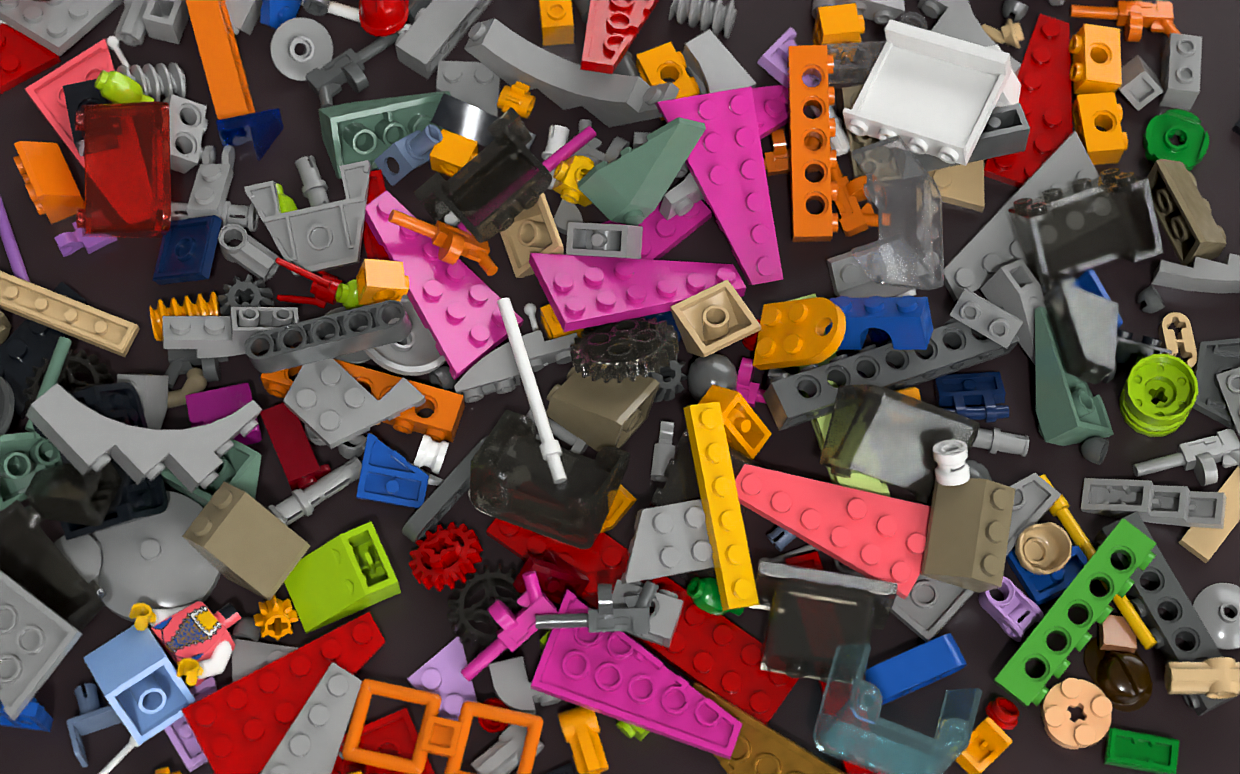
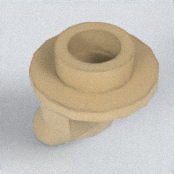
(1010, 33)

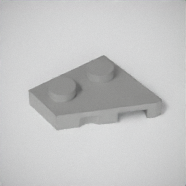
(470, 83)

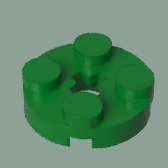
(1176, 123)

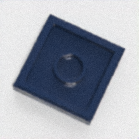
(187, 250)

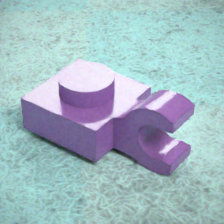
(72, 241)

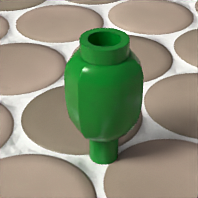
(707, 597)

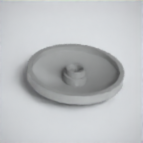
(153, 561)

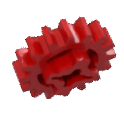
(445, 556)

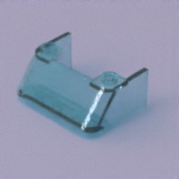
(855, 733)

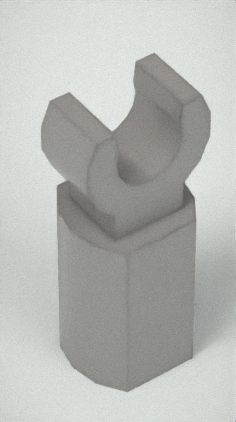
(663, 452)

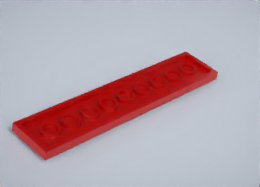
(703, 644)

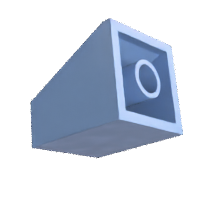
(139, 682)

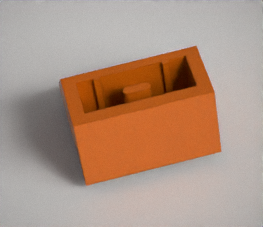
(48, 179)

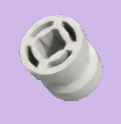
(951, 462)

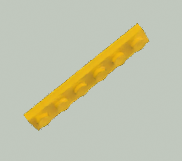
(721, 506)

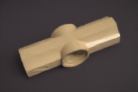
(1214, 677)

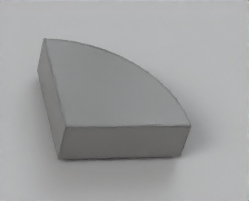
(566, 213)

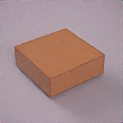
(1117, 635)

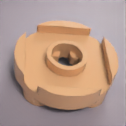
(1094, 707)

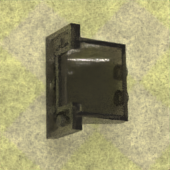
(492, 185)
(813, 614)

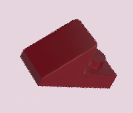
(554, 577)

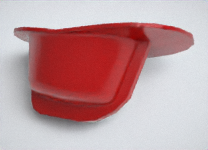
(383, 16)

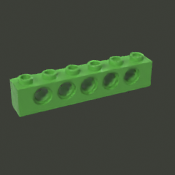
(1124, 540)

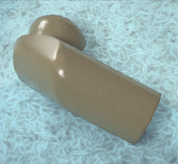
(194, 384)

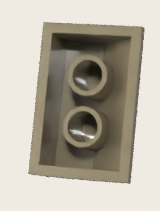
(1184, 213)
(969, 534)

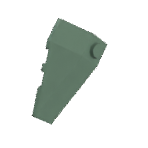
(19, 460)

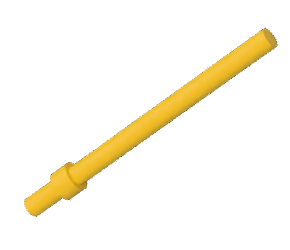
(1061, 510)

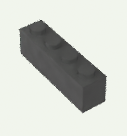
(1003, 135)

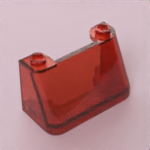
(125, 170)

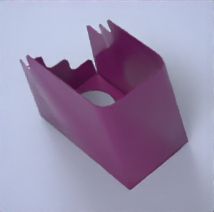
(219, 403)

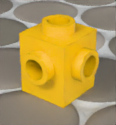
(567, 176)

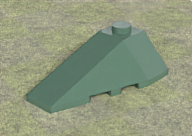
(369, 127)
(639, 179)
(1063, 401)
(238, 468)

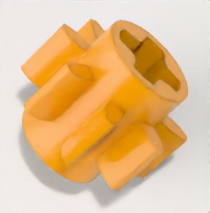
(518, 98)
(275, 618)

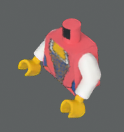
(191, 636)

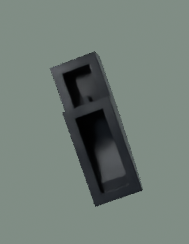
(467, 120)

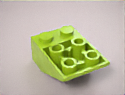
(341, 578)

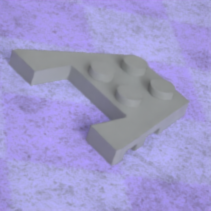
(321, 234)
(339, 406)

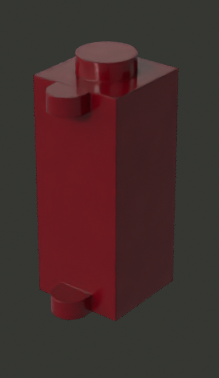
(292, 447)

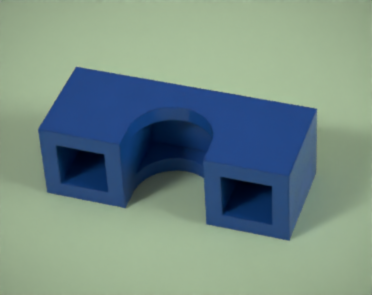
(903, 318)

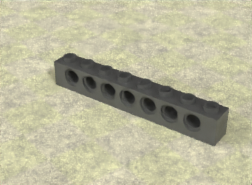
(792, 409)

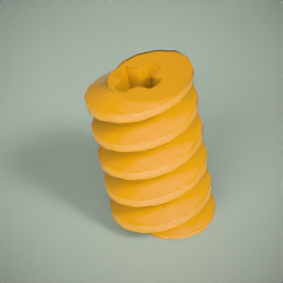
(201, 308)

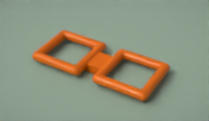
(436, 734)

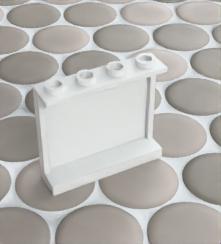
(930, 92)

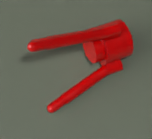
(323, 286)

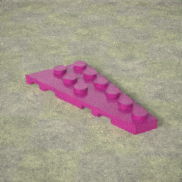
(733, 176)
(629, 684)

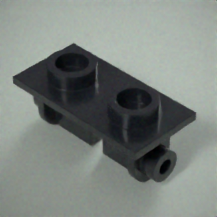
(1126, 345)

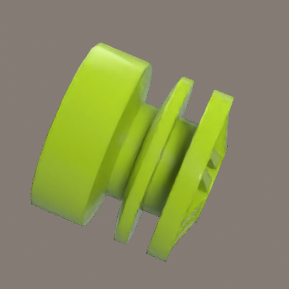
(1163, 378)

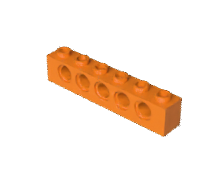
(801, 62)
(440, 425)

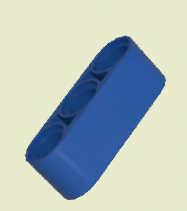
(916, 668)

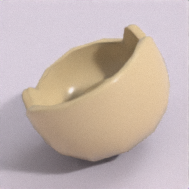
(1043, 548)

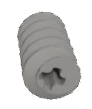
(707, 13)
(159, 80)

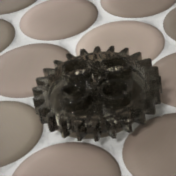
(624, 349)

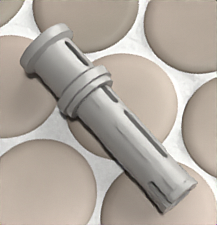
(228, 215)
(303, 501)

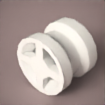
(431, 454)

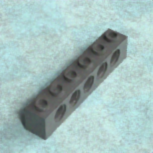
(1169, 596)

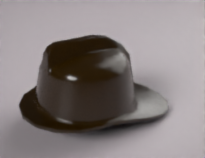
(1119, 675)

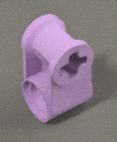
(1011, 609)

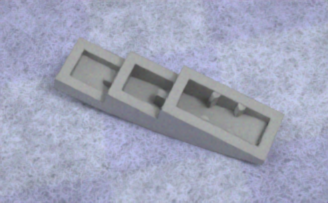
(1201, 275)
(1154, 502)

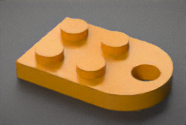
(795, 333)

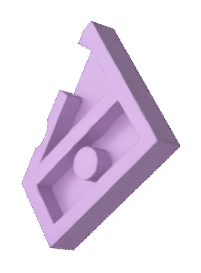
(444, 678)

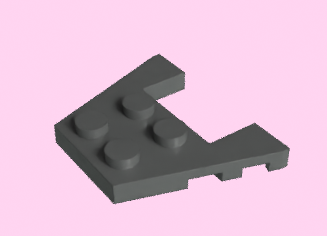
(1212, 359)

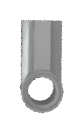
(131, 25)
(248, 254)
(505, 754)

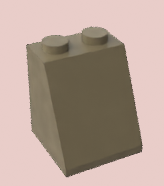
(601, 411)
(245, 541)

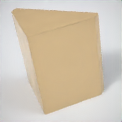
(531, 233)
(713, 319)

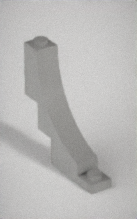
(609, 97)

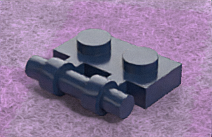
(973, 389)

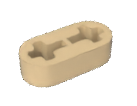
(1185, 337)

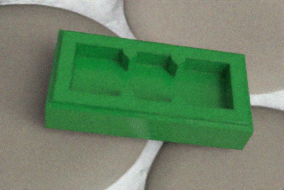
(1141, 751)

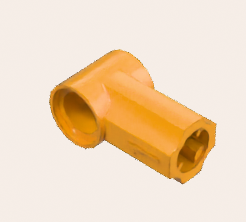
(581, 731)

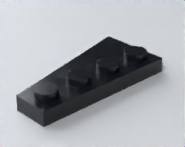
(26, 350)

